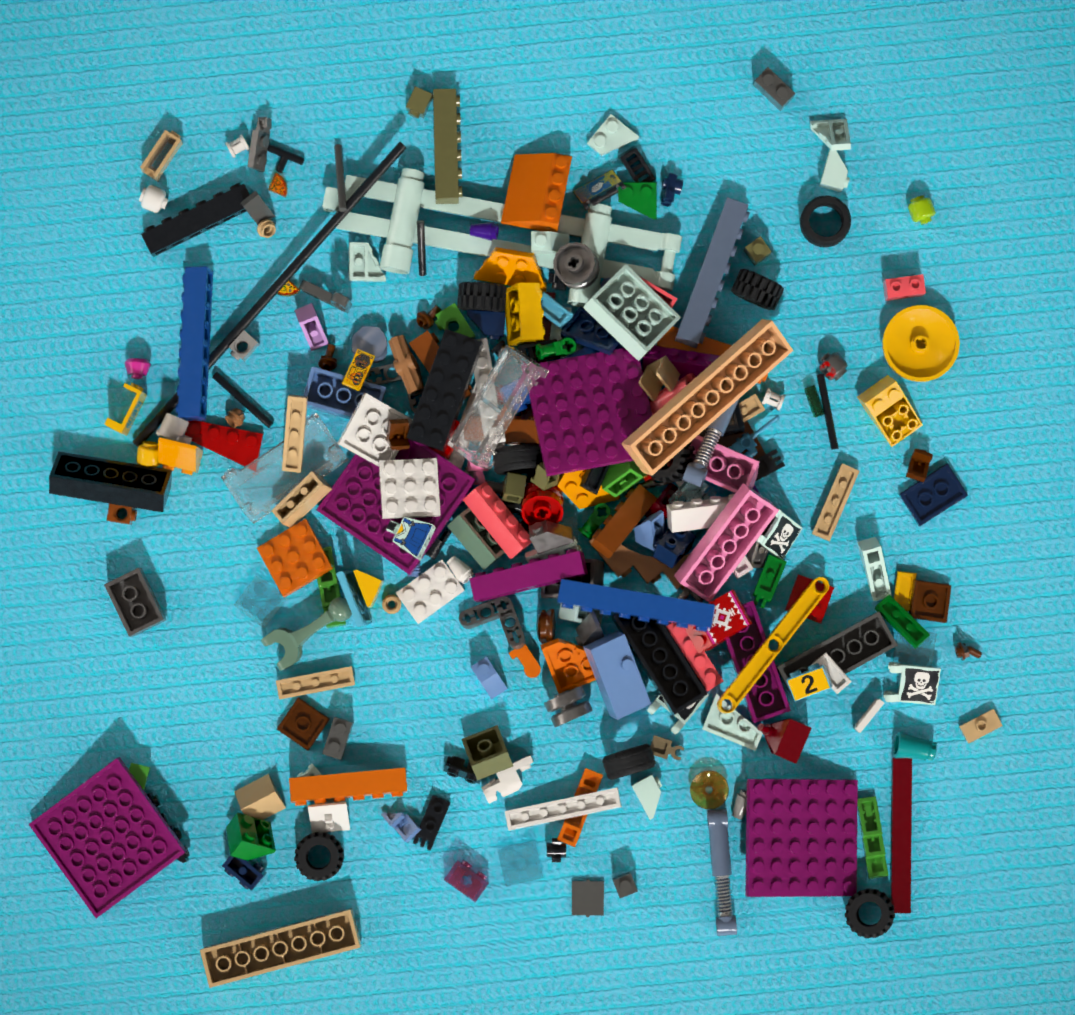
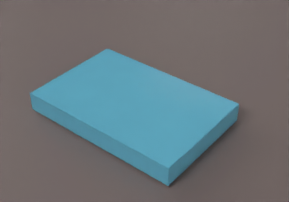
(354, 598)

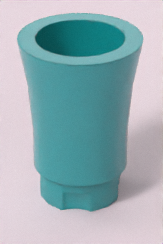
(913, 747)

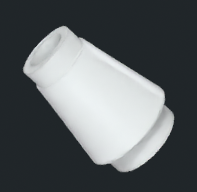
(460, 569)

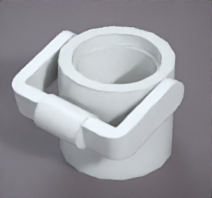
(174, 429)

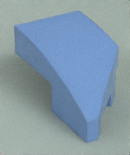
(403, 824)

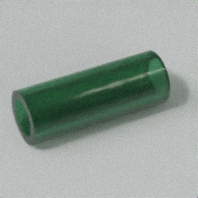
(814, 401)

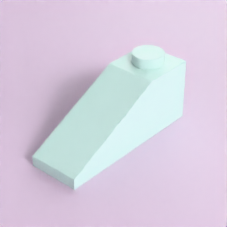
(874, 568)

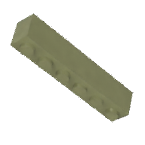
(445, 146)

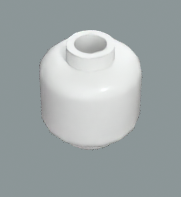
(153, 199)

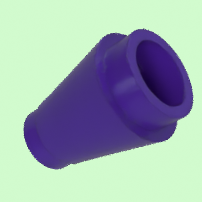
(485, 230)

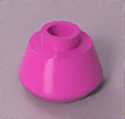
(137, 367)

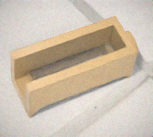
(161, 154)

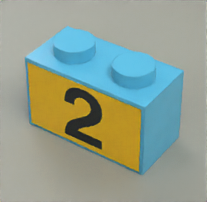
(809, 682)

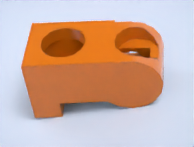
(531, 666)

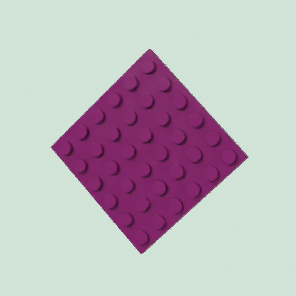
(588, 410)
(357, 509)
(107, 837)
(801, 837)

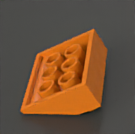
(536, 191)

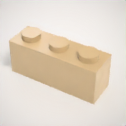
(301, 499)

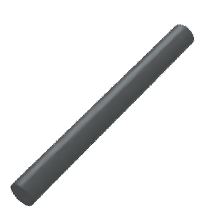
(340, 178)

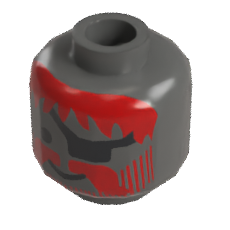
(833, 366)

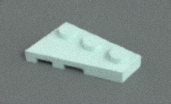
(731, 726)

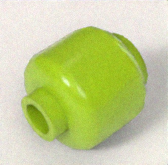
(921, 209)

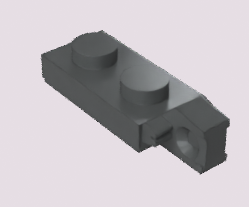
(259, 144)

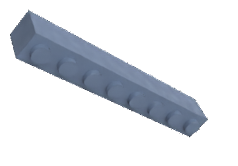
(711, 273)

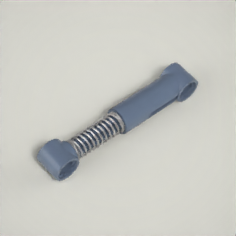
(697, 470)
(721, 869)

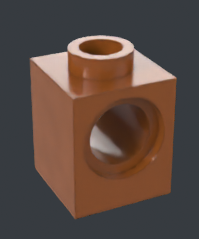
(113, 510)

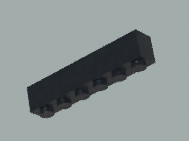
(195, 221)

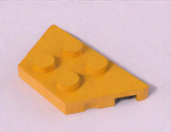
(510, 267)
(582, 498)

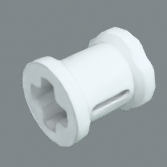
(237, 146)
(766, 400)

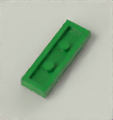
(902, 621)

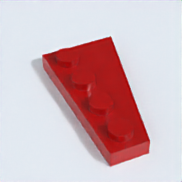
(229, 442)

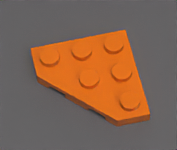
(567, 664)

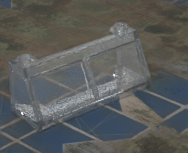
(495, 406)
(263, 482)

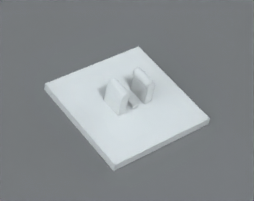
(329, 817)

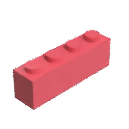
(497, 520)
(699, 662)

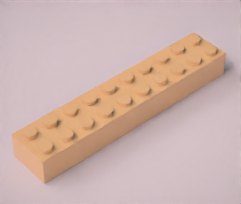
(707, 397)

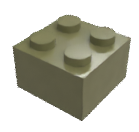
(487, 752)

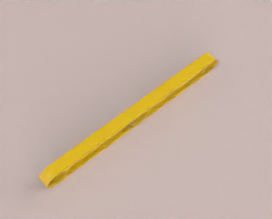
(764, 655)

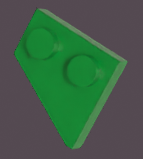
(640, 197)

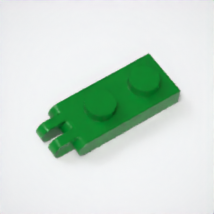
(768, 580)

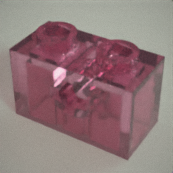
(456, 879)

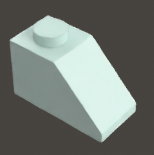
(834, 173)
(547, 242)
(576, 614)
(648, 794)

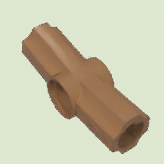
(405, 364)

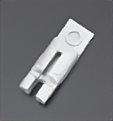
(507, 781)

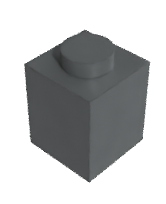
(625, 885)

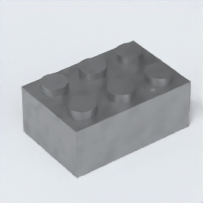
(135, 602)

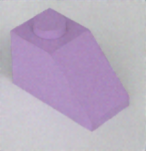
(311, 326)

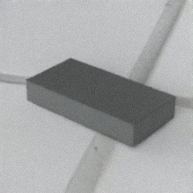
(257, 208)

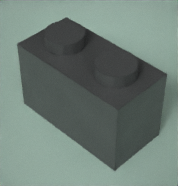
(774, 89)
(338, 738)

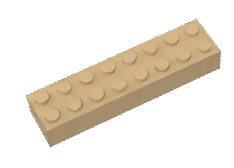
(280, 947)

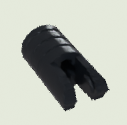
(437, 545)

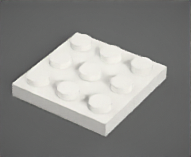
(368, 430)
(409, 488)

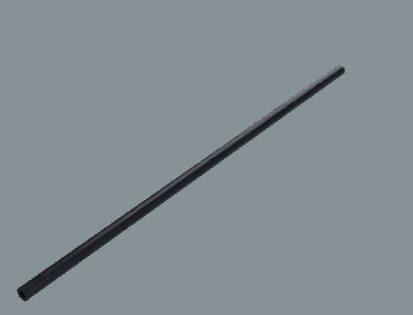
(280, 282)

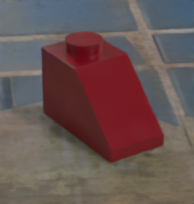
(662, 501)

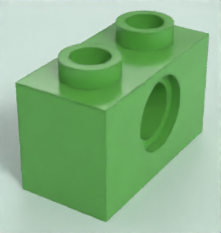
(450, 315)

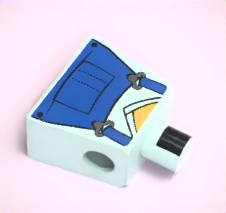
(412, 535)

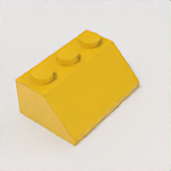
(524, 314)

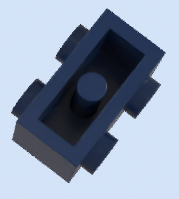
(673, 547)
(247, 872)

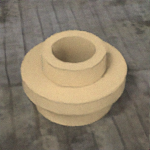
(266, 228)
(387, 599)

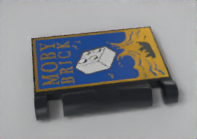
(599, 189)

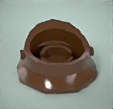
(546, 626)

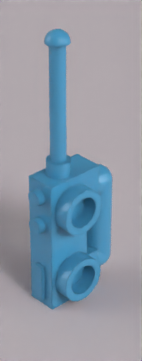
(747, 441)

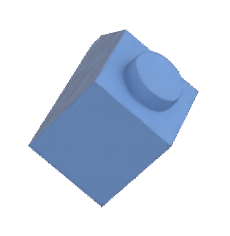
(650, 530)
(489, 677)

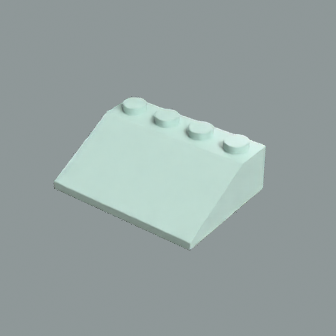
(632, 312)

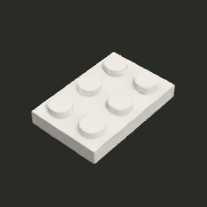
(430, 591)

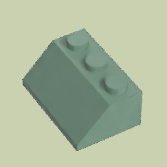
(476, 538)

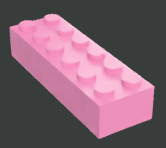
(726, 542)

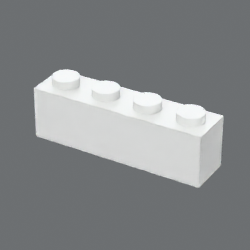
(695, 514)

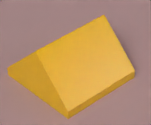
(369, 587)

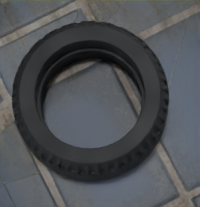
(837, 205)
(517, 458)
(629, 761)

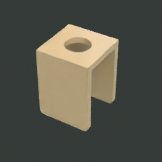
(658, 374)

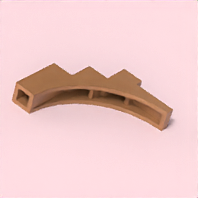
(647, 566)

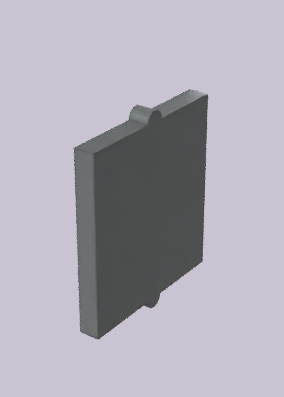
(588, 898)

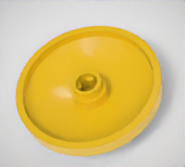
(920, 343)

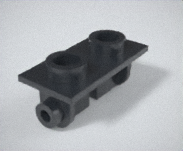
(457, 769)

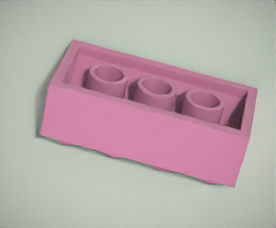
(728, 467)

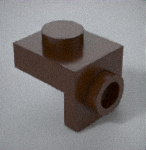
(397, 434)
(919, 465)

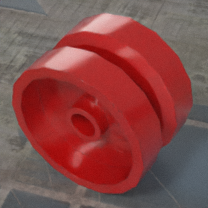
(541, 504)

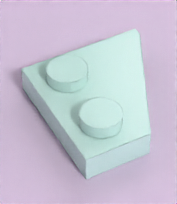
(832, 133)
(611, 136)
(363, 264)

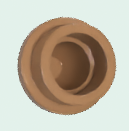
(235, 417)

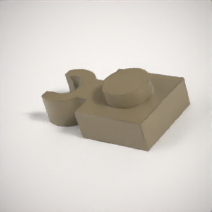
(662, 747)

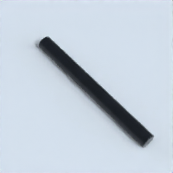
(242, 399)
(827, 411)

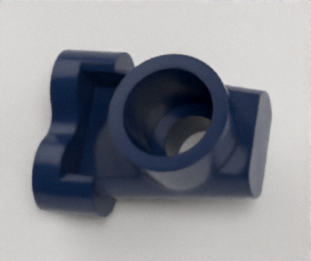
(671, 187)

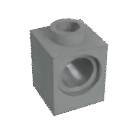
(243, 337)

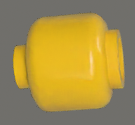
(148, 454)

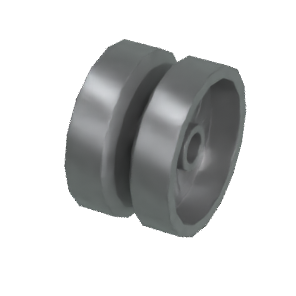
(576, 255)
(567, 704)

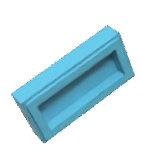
(555, 312)

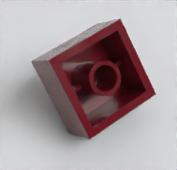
(785, 738)

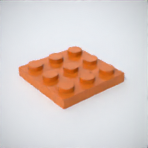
(295, 558)

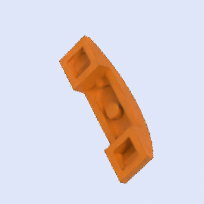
(573, 826)

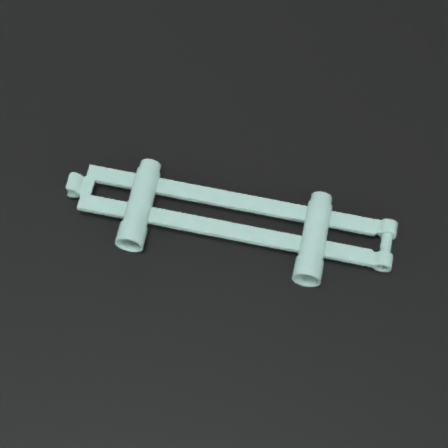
(410, 196)

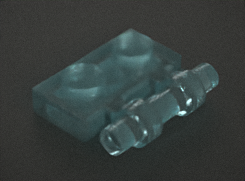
(689, 491)

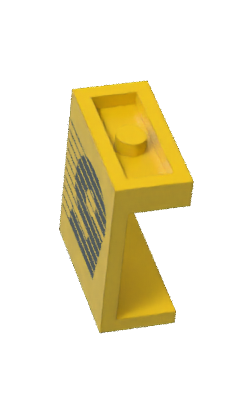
(132, 413)

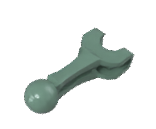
(294, 640)

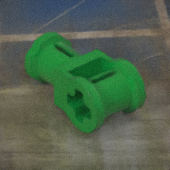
(555, 349)
(594, 521)

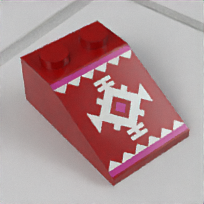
(728, 620)

